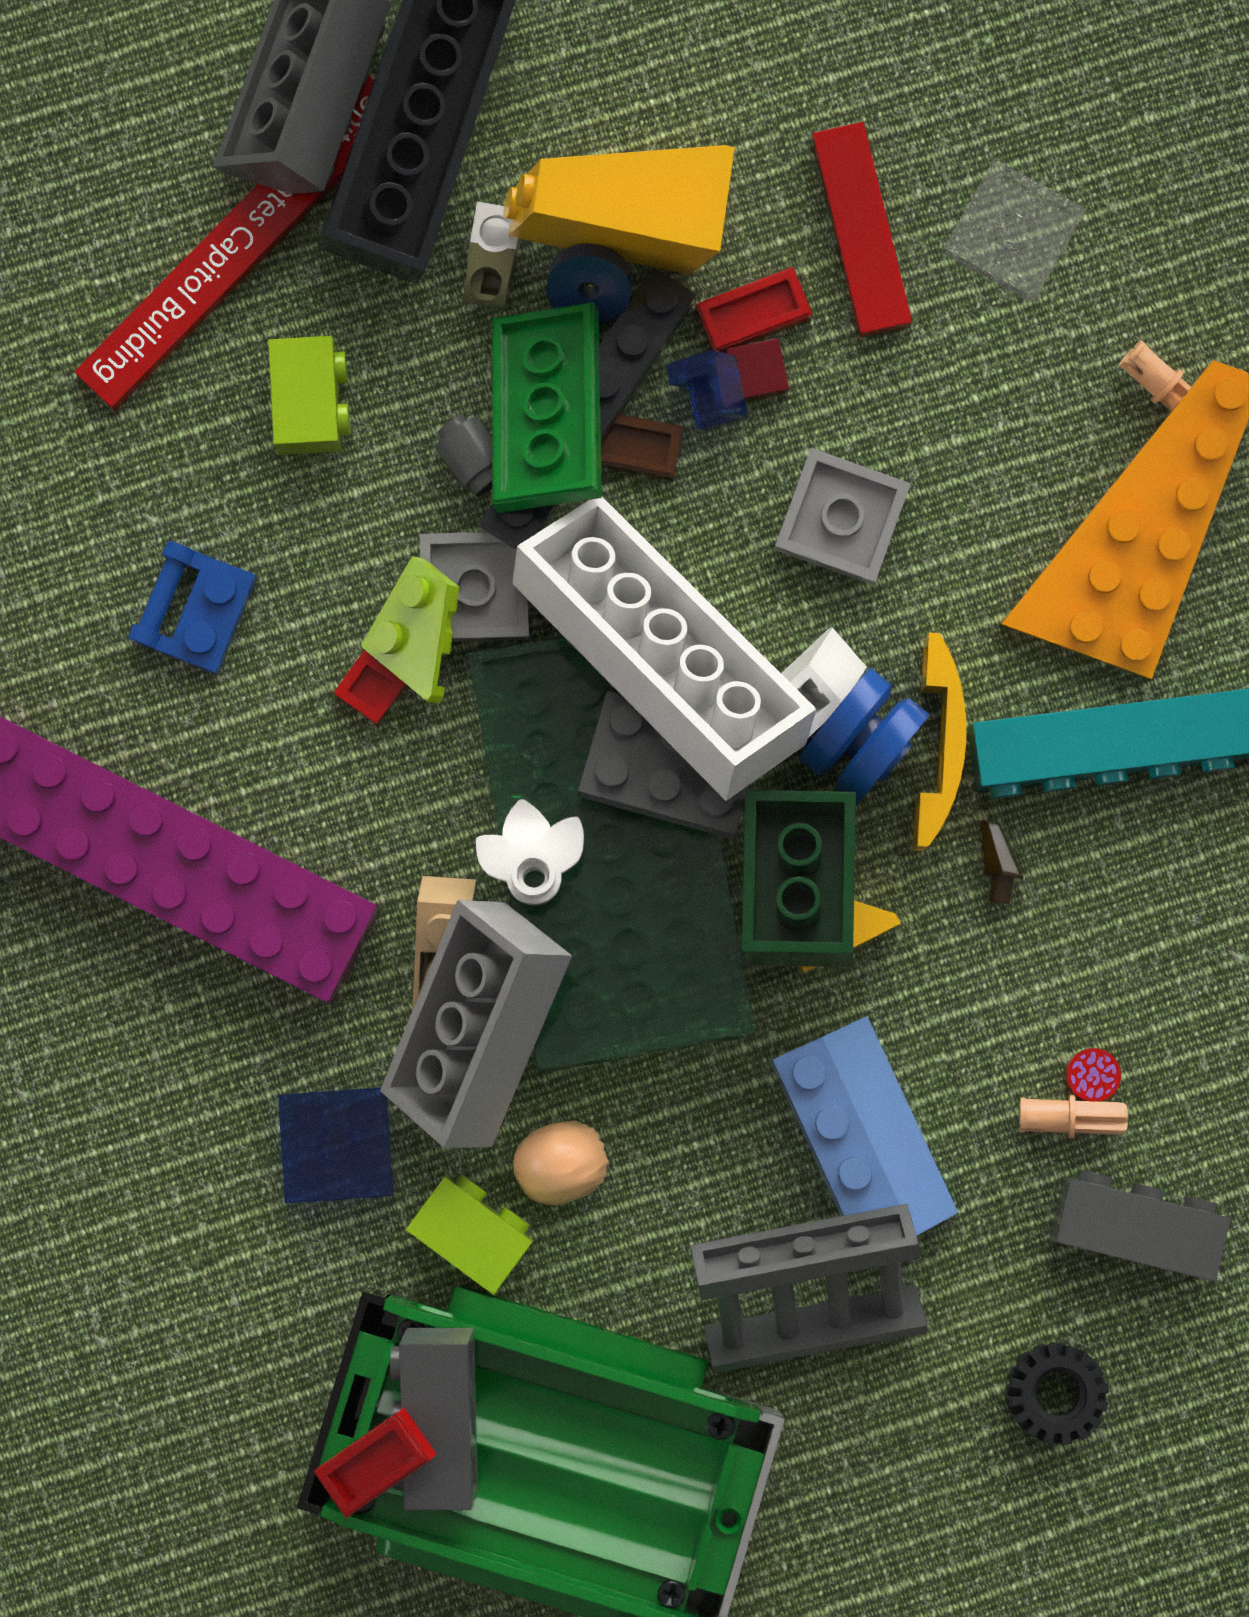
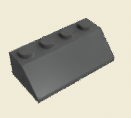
(301, 92)

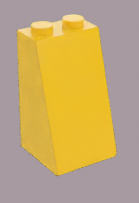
(644, 205)

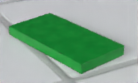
(546, 408)

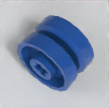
(863, 736)

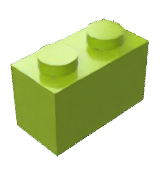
(307, 395)
(470, 1232)

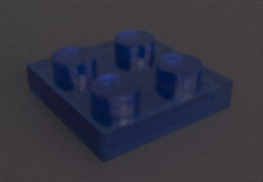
(335, 1145)

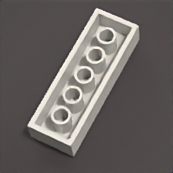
(663, 646)

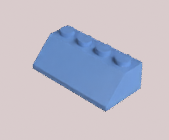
(862, 1126)

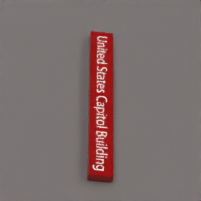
(202, 281)

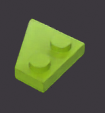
(416, 628)

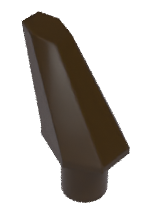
(999, 863)

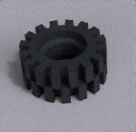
(1090, 1397)

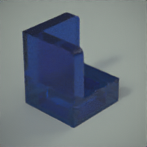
(713, 387)

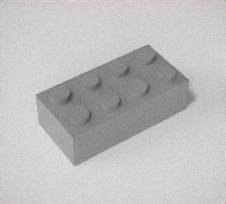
(475, 1024)

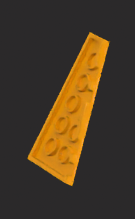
(1132, 556)

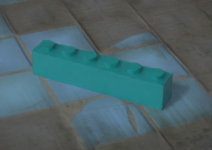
(1110, 743)

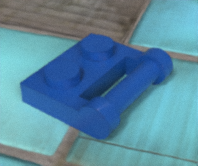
(208, 616)

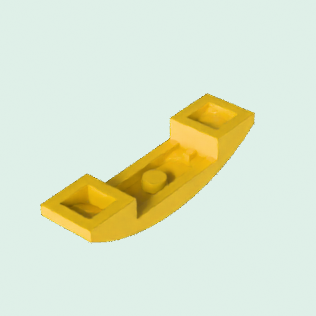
(941, 677)

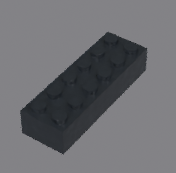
(414, 133)

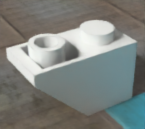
(825, 674)

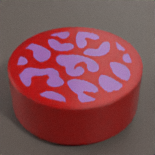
(1092, 1075)

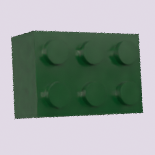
(798, 878)

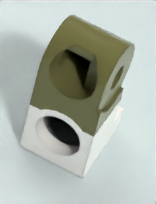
(490, 258)

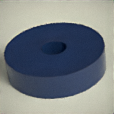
(594, 265)

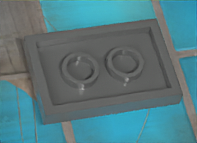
(644, 774)

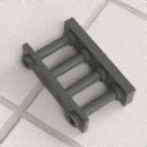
(805, 1253)

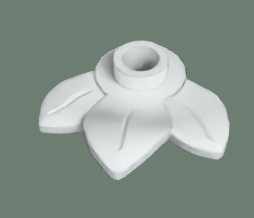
(530, 846)

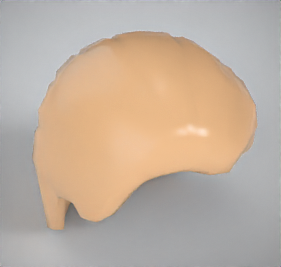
(560, 1163)

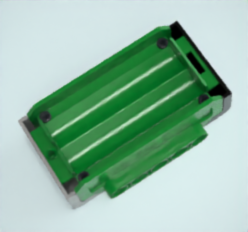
(596, 1459)

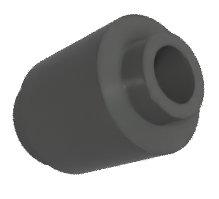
(467, 452)

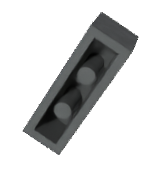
(1140, 1226)
(440, 1397)

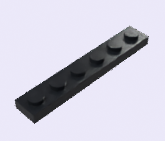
(623, 362)

